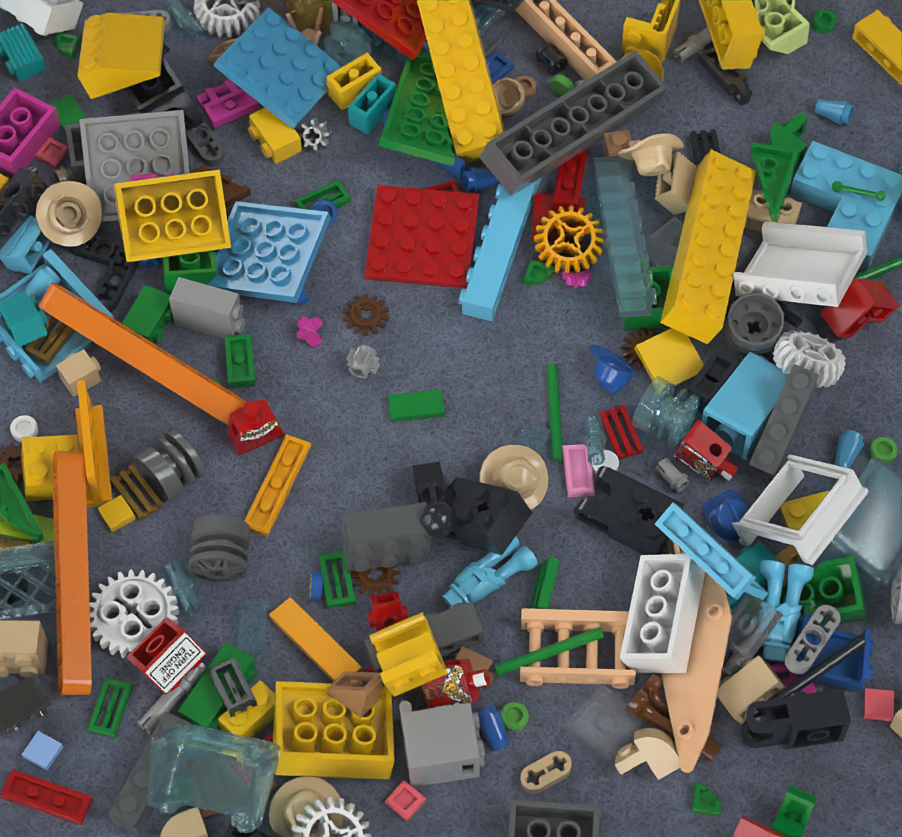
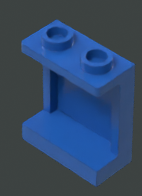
(851, 672)

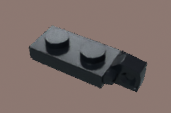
(730, 80)

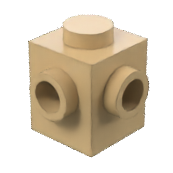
(79, 367)

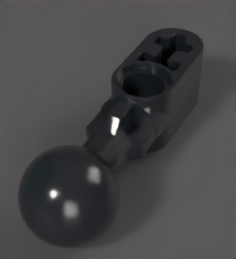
(430, 488)

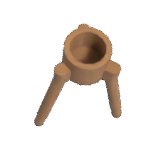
(312, 34)

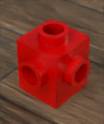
(386, 610)

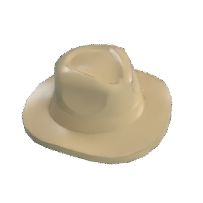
(653, 153)
(69, 213)
(518, 470)
(292, 799)

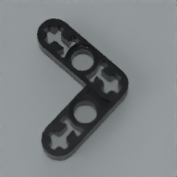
(115, 263)

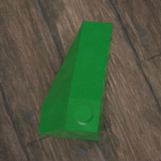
(193, 266)
(836, 585)

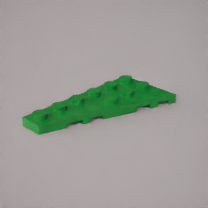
(417, 114)

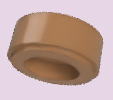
(529, 86)

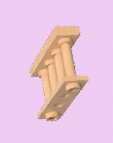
(564, 623)

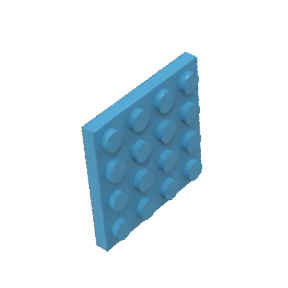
(278, 67)
(269, 250)

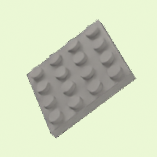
(131, 146)

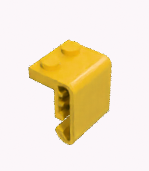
(655, 35)
(408, 654)

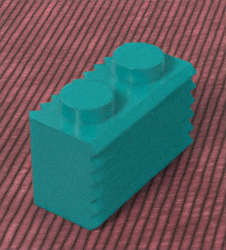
(21, 53)
(371, 103)
(23, 318)

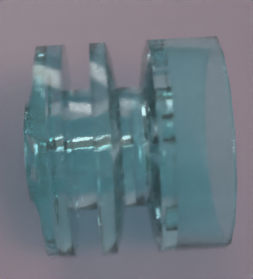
(663, 410)

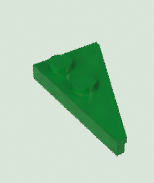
(775, 171)
(14, 507)

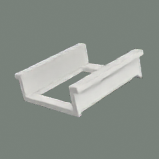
(824, 521)

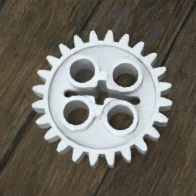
(151, 596)

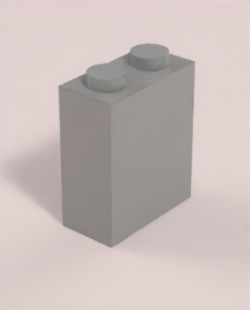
(206, 309)

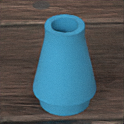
(836, 111)
(848, 448)

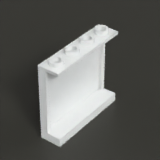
(803, 263)

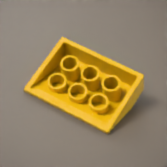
(119, 51)
(172, 215)
(327, 738)

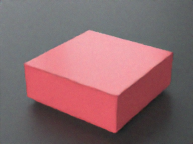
(52, 153)
(878, 704)
(405, 800)

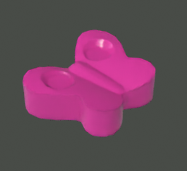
(577, 279)
(308, 330)

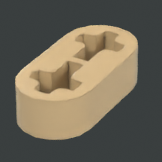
(549, 778)

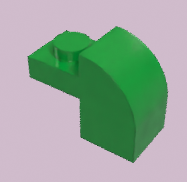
(789, 135)
(794, 813)

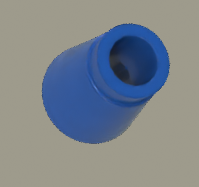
(478, 179)
(493, 727)

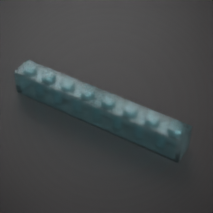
(623, 238)

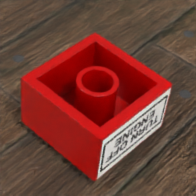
(166, 655)

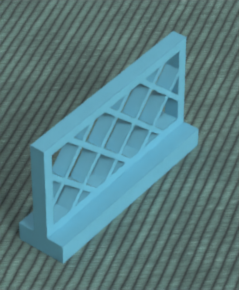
(708, 553)

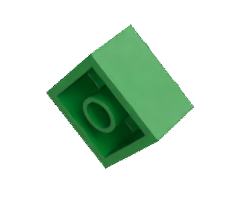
(661, 282)

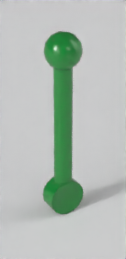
(837, 187)

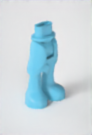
(481, 579)
(782, 635)

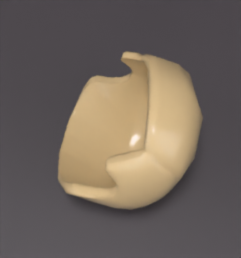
(509, 96)

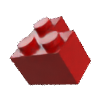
(862, 303)

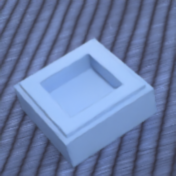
(42, 750)

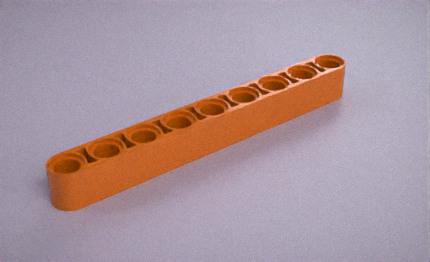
(140, 353)
(71, 574)

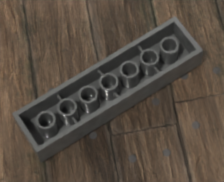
(572, 123)

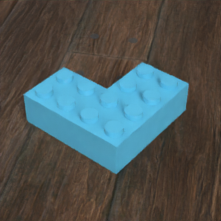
(851, 210)

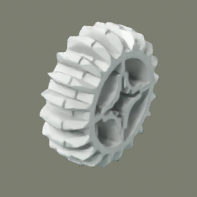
(225, 16)
(810, 353)
(321, 811)

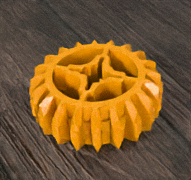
(584, 228)

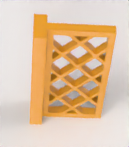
(94, 445)

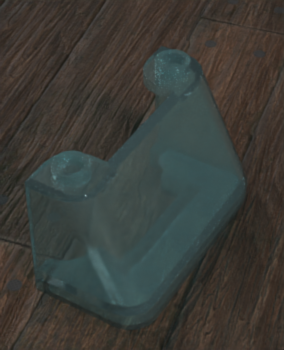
(873, 528)
(212, 773)

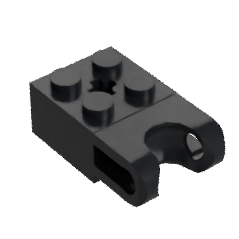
(163, 95)
(625, 510)
(486, 515)
(798, 719)

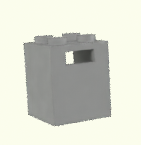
(441, 743)

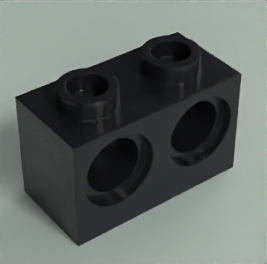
(712, 378)

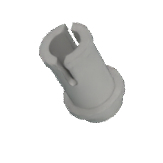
(677, 480)

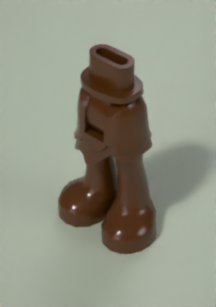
(649, 706)

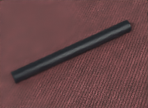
(822, 668)

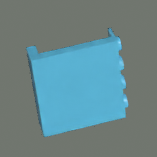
(75, 344)

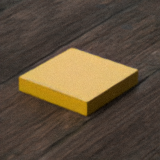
(670, 357)

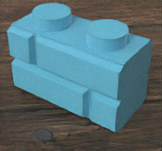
(24, 247)

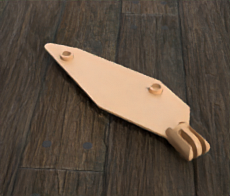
(694, 693)

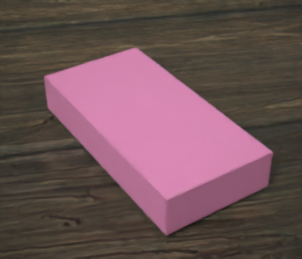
(578, 471)

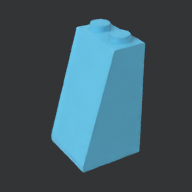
(745, 404)

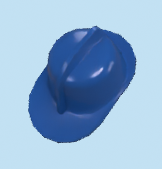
(611, 369)
(722, 512)

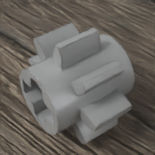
(311, 139)
(362, 361)

